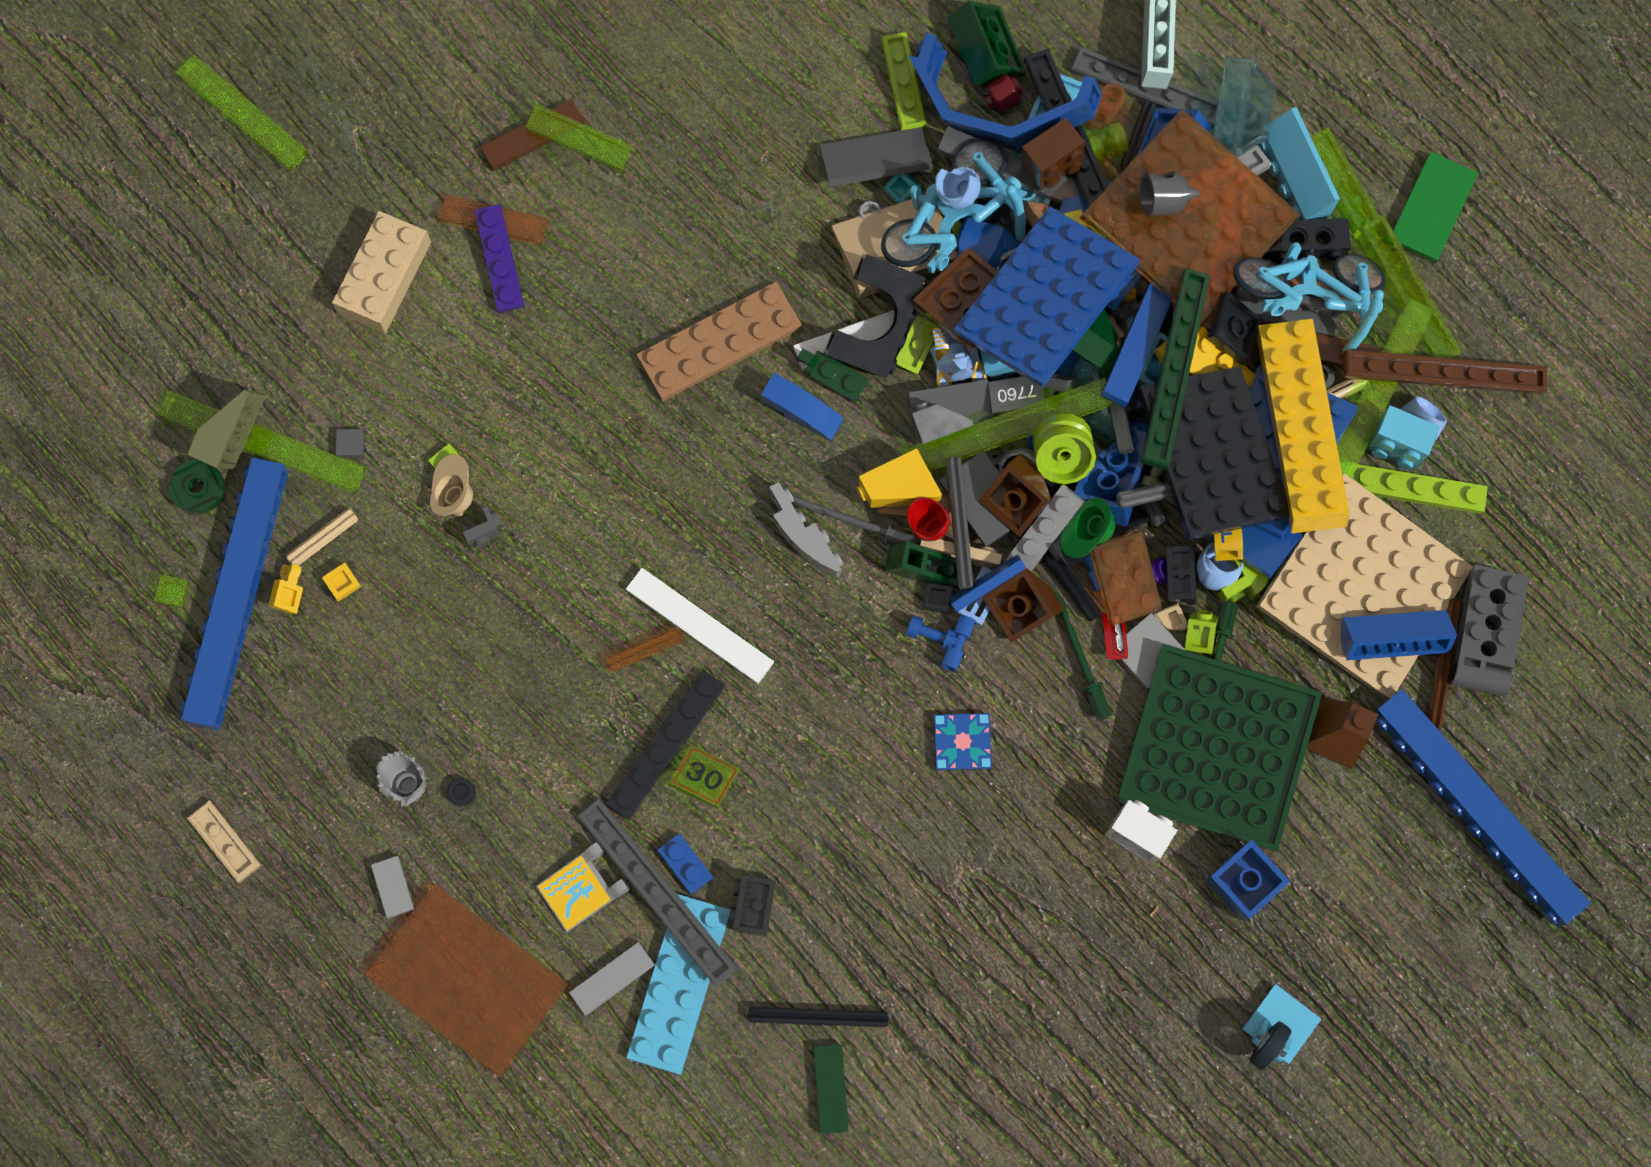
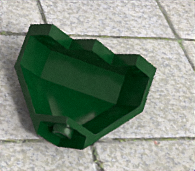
(1100, 345)

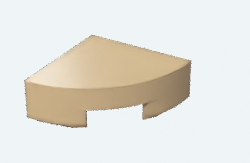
(1172, 618)

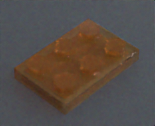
(1126, 578)

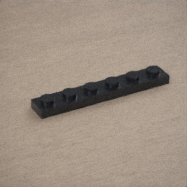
(665, 745)

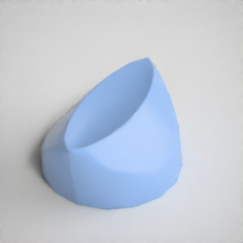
(1426, 410)

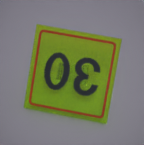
(704, 776)

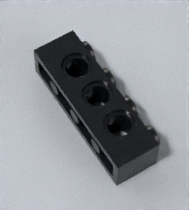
(1332, 231)

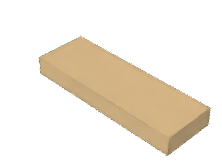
(224, 841)

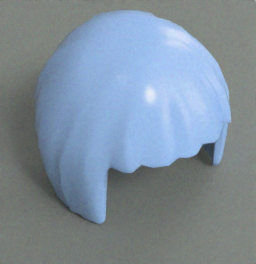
(958, 188)
(1215, 574)

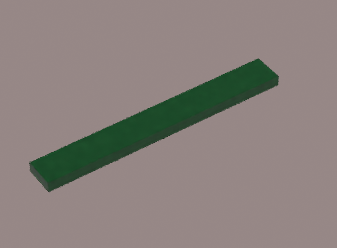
(1175, 369)

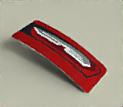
(1115, 640)

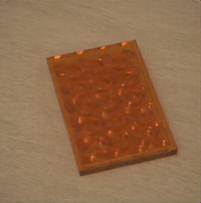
(466, 980)

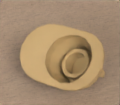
(450, 487)

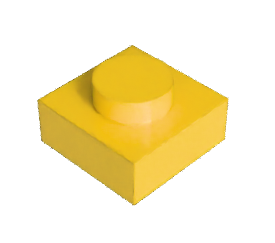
(341, 582)

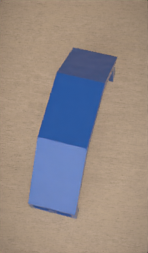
(1077, 111)

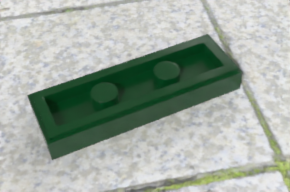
(831, 1089)

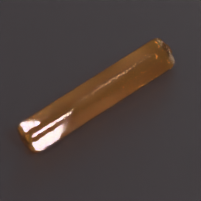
(644, 649)

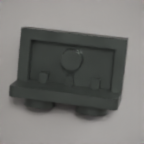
(753, 905)

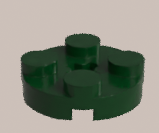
(194, 502)

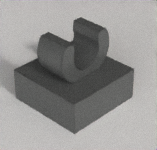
(1061, 383)

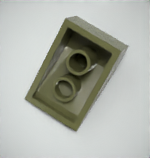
(226, 433)

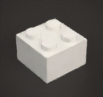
(1141, 831)

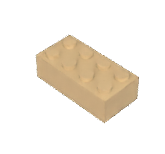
(381, 272)

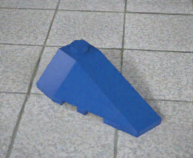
(985, 240)
(1116, 474)

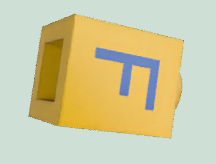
(1228, 545)

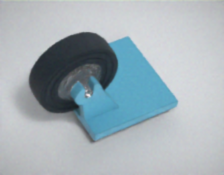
(1279, 1028)

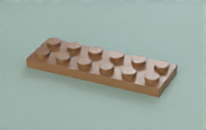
(719, 341)

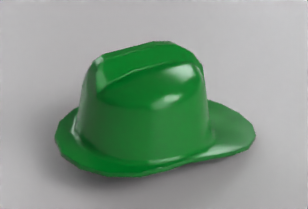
(1089, 527)

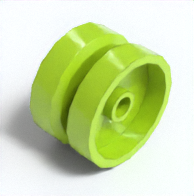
(1064, 448)

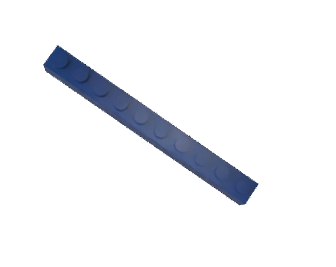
(234, 594)
(1480, 809)

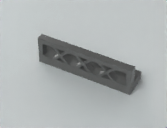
(1310, 308)

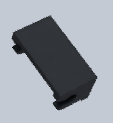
(1182, 574)

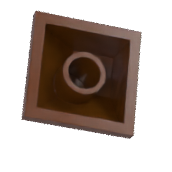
(1017, 494)
(1022, 604)
(1340, 731)

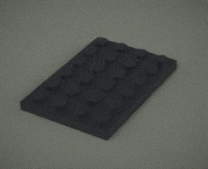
(1220, 458)

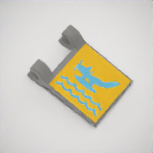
(579, 889)

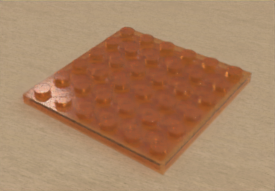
(1227, 222)

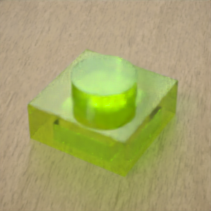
(172, 591)

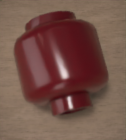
(1003, 93)

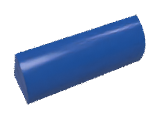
(1397, 635)

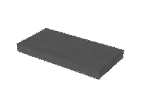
(875, 156)

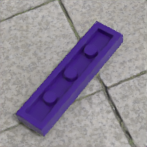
(499, 258)

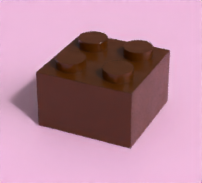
(1053, 155)

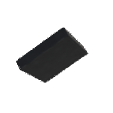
(1234, 328)

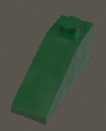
(922, 564)

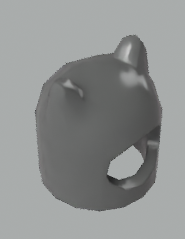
(1164, 193)

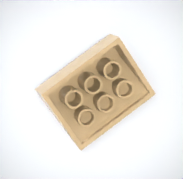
(865, 236)

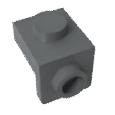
(481, 534)

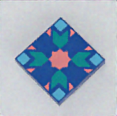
(962, 742)

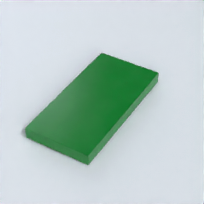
(1434, 206)

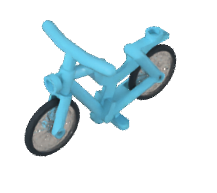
(914, 240)
(1355, 280)

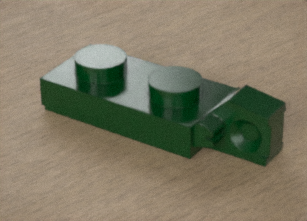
(833, 374)

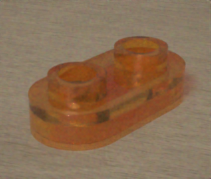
(1106, 109)

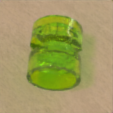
(1108, 141)

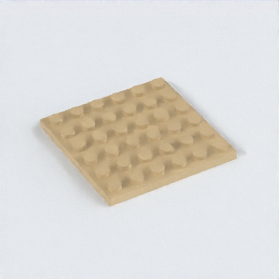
(1362, 570)

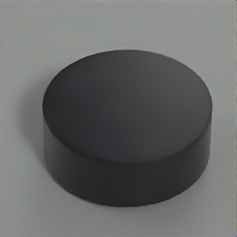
(461, 792)

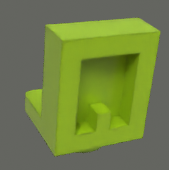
(1201, 631)

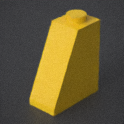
(898, 482)

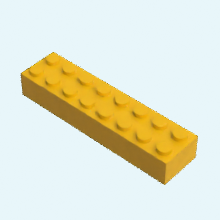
(1302, 426)

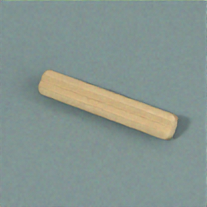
(322, 537)

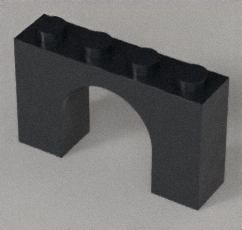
(879, 354)

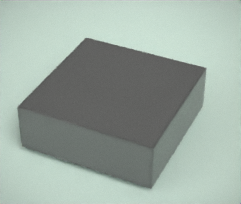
(350, 443)

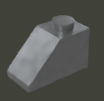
(936, 421)

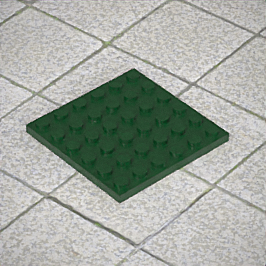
(1219, 747)

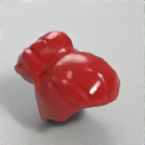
(928, 519)

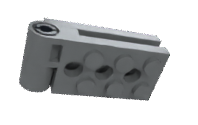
(1470, 666)

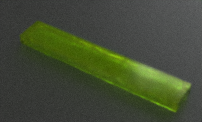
(242, 112)

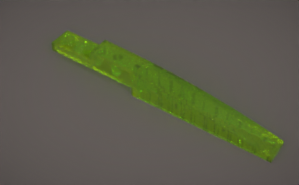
(1381, 244)

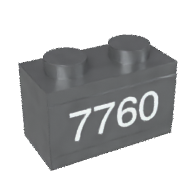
(1014, 394)

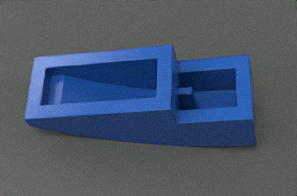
(801, 407)

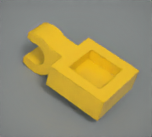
(286, 592)

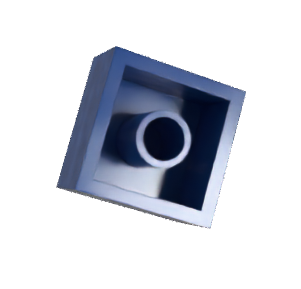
(1247, 881)

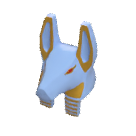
(954, 361)

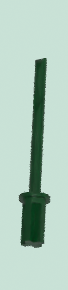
(1225, 627)
(1093, 690)

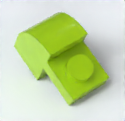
(1249, 581)

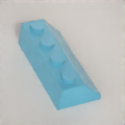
(1299, 168)

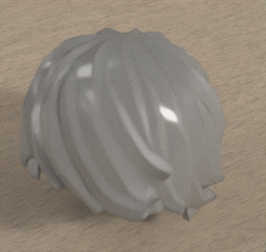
(401, 778)

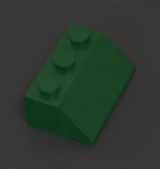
(985, 42)

